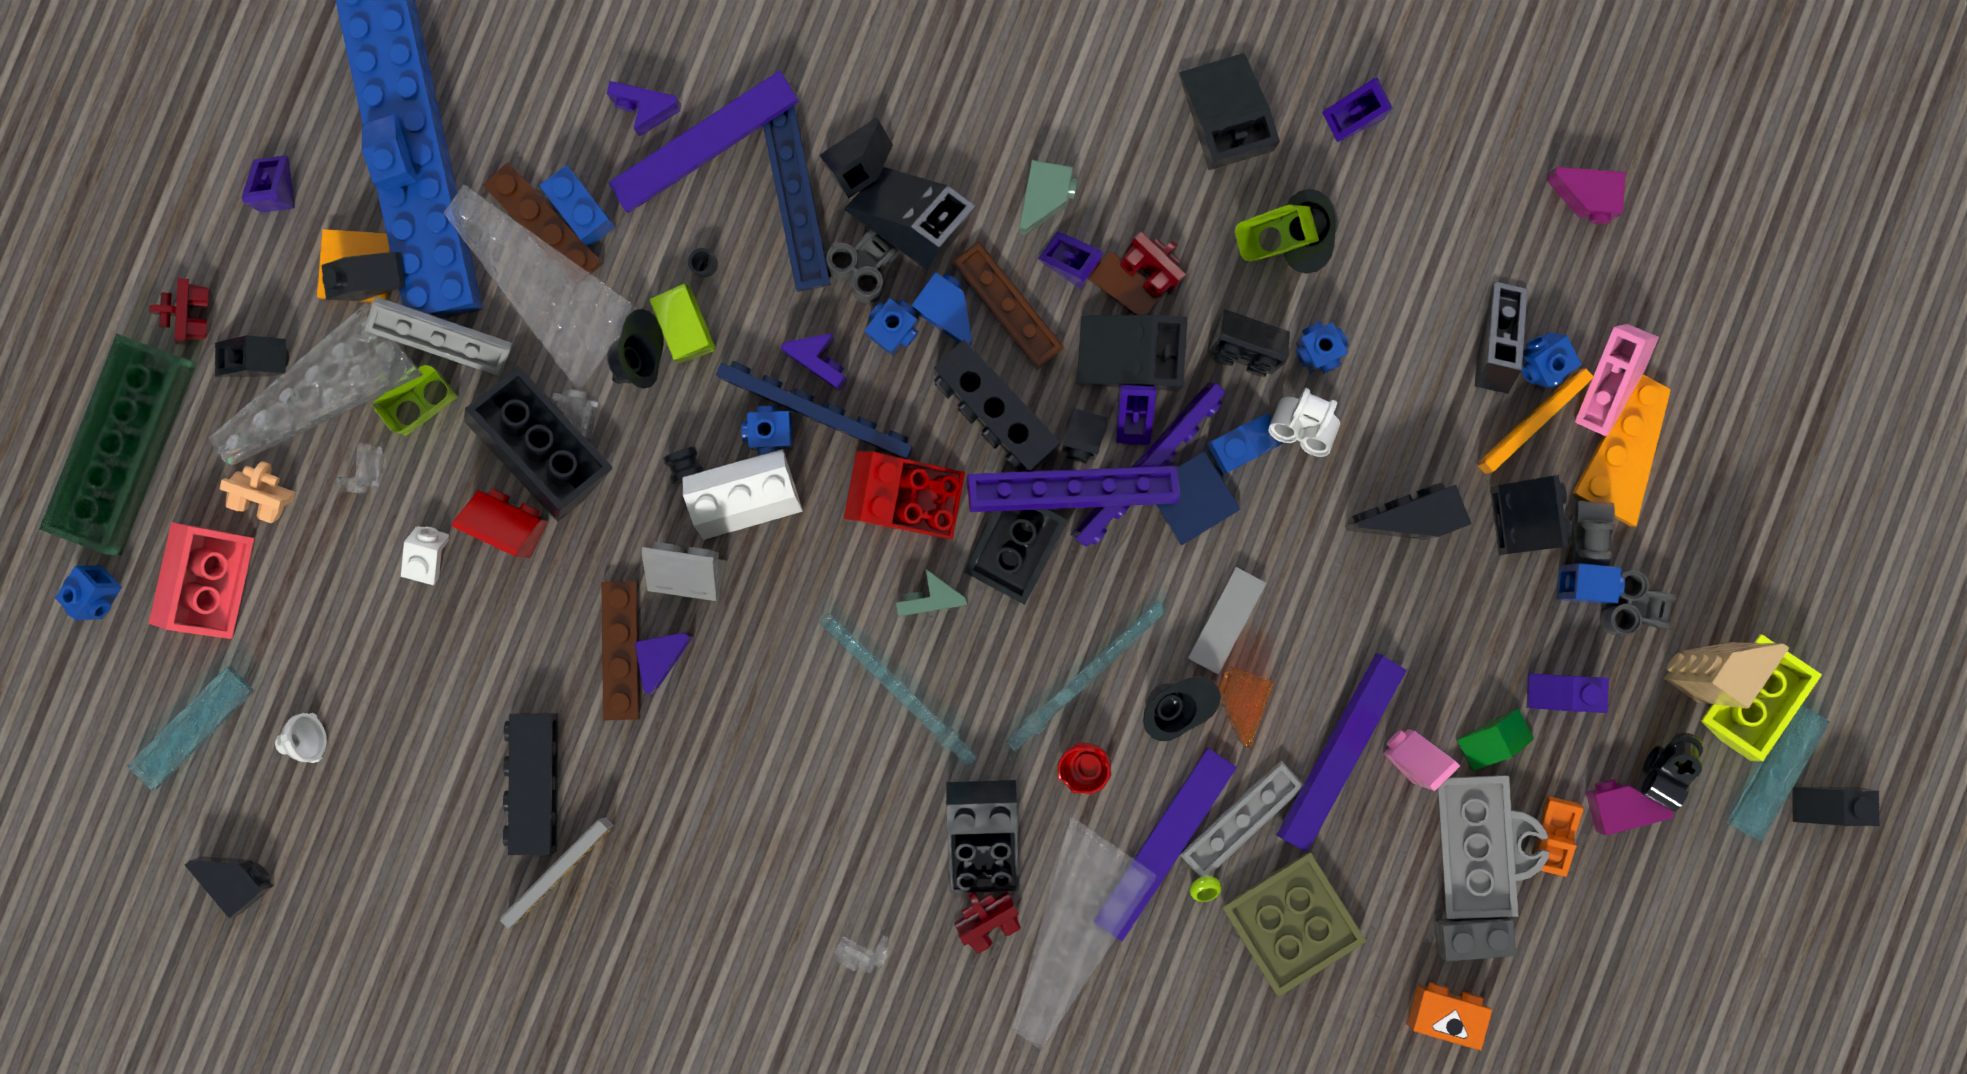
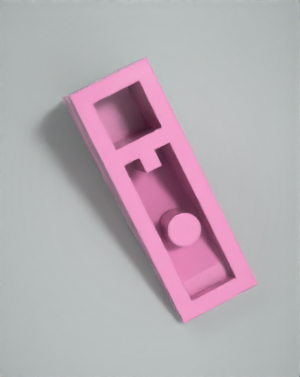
(1616, 377)
(1420, 759)

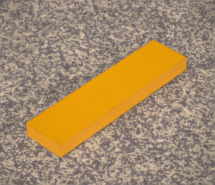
(1535, 420)

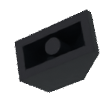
(363, 276)
(251, 357)
(1836, 806)
(231, 882)

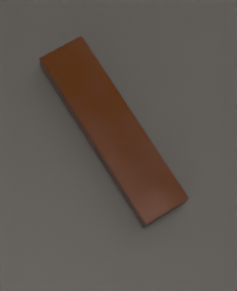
(1008, 305)

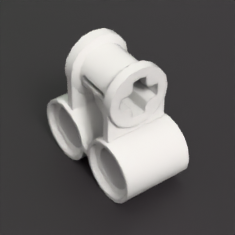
(1306, 420)

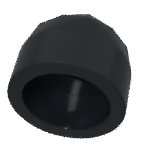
(698, 261)

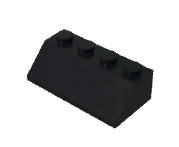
(537, 443)

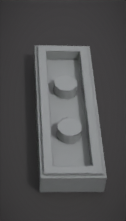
(1226, 620)

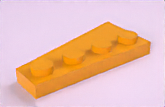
(1625, 457)

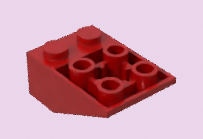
(904, 494)

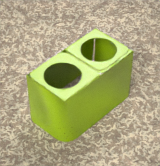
(1248, 232)
(682, 324)
(398, 395)

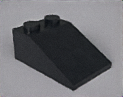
(1017, 549)

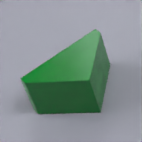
(1495, 740)

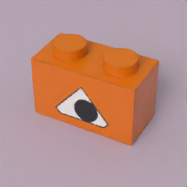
(1449, 1016)

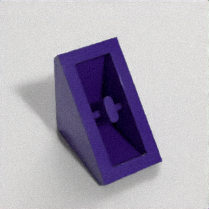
(1358, 110)
(269, 185)
(1071, 258)
(1135, 414)
(658, 657)

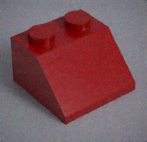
(501, 523)

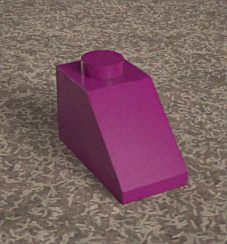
(1590, 192)
(1622, 808)

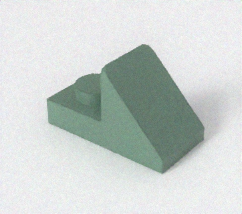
(940, 598)

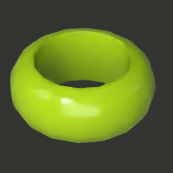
(1205, 888)

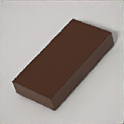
(1123, 287)

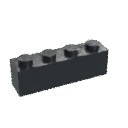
(532, 783)

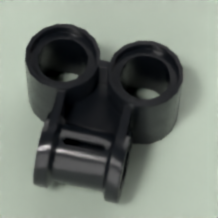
(1672, 770)

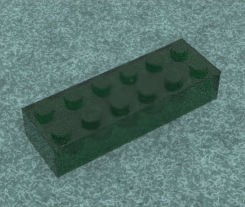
(118, 446)

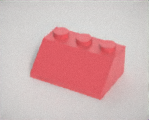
(201, 581)

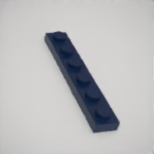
(796, 202)
(802, 404)

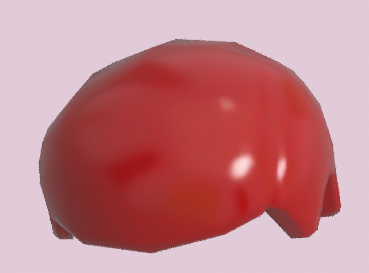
(1084, 768)

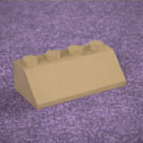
(1725, 672)

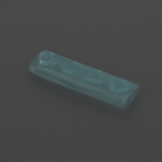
(190, 728)
(1778, 774)

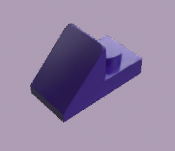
(652, 105)
(809, 354)

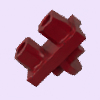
(1156, 261)
(185, 327)
(983, 917)

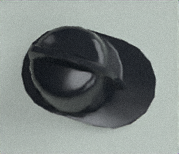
(1316, 254)
(638, 351)
(1180, 707)

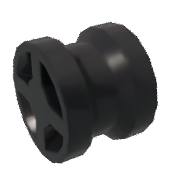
(682, 464)

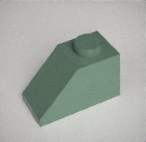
(1046, 194)

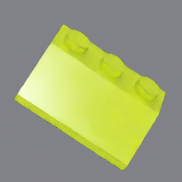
(1758, 728)

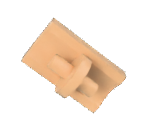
(259, 487)

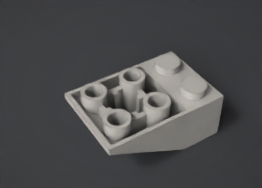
(683, 574)

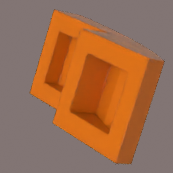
(1560, 821)

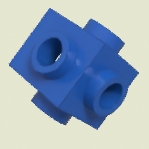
(892, 338)
(1310, 353)
(1549, 360)
(781, 430)
(88, 592)

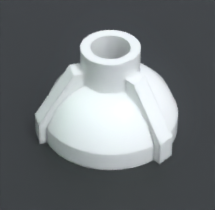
(302, 738)

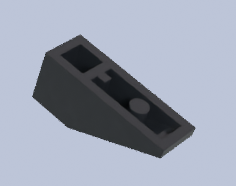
(1502, 338)

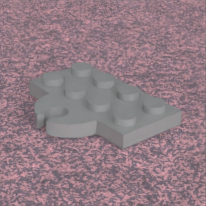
(1484, 847)

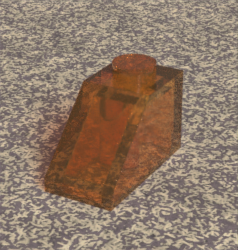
(1244, 701)

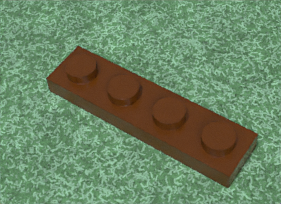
(537, 216)
(619, 652)

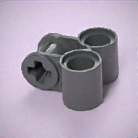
(868, 261)
(1593, 533)
(1640, 607)

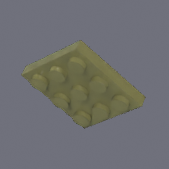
(1293, 923)

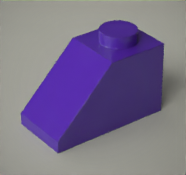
(1567, 693)

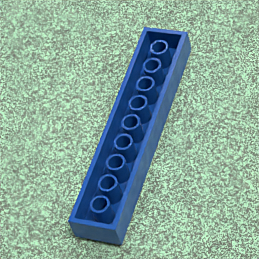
(395, 78)

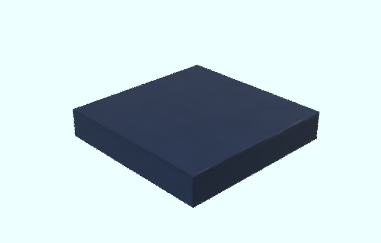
(1202, 502)

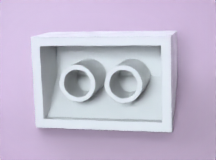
(741, 494)

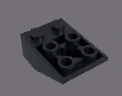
(1229, 111)
(912, 214)
(1249, 343)
(1132, 351)
(1530, 515)
(1429, 516)
(982, 836)

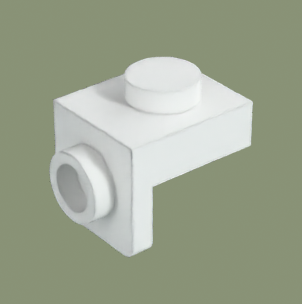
(423, 554)

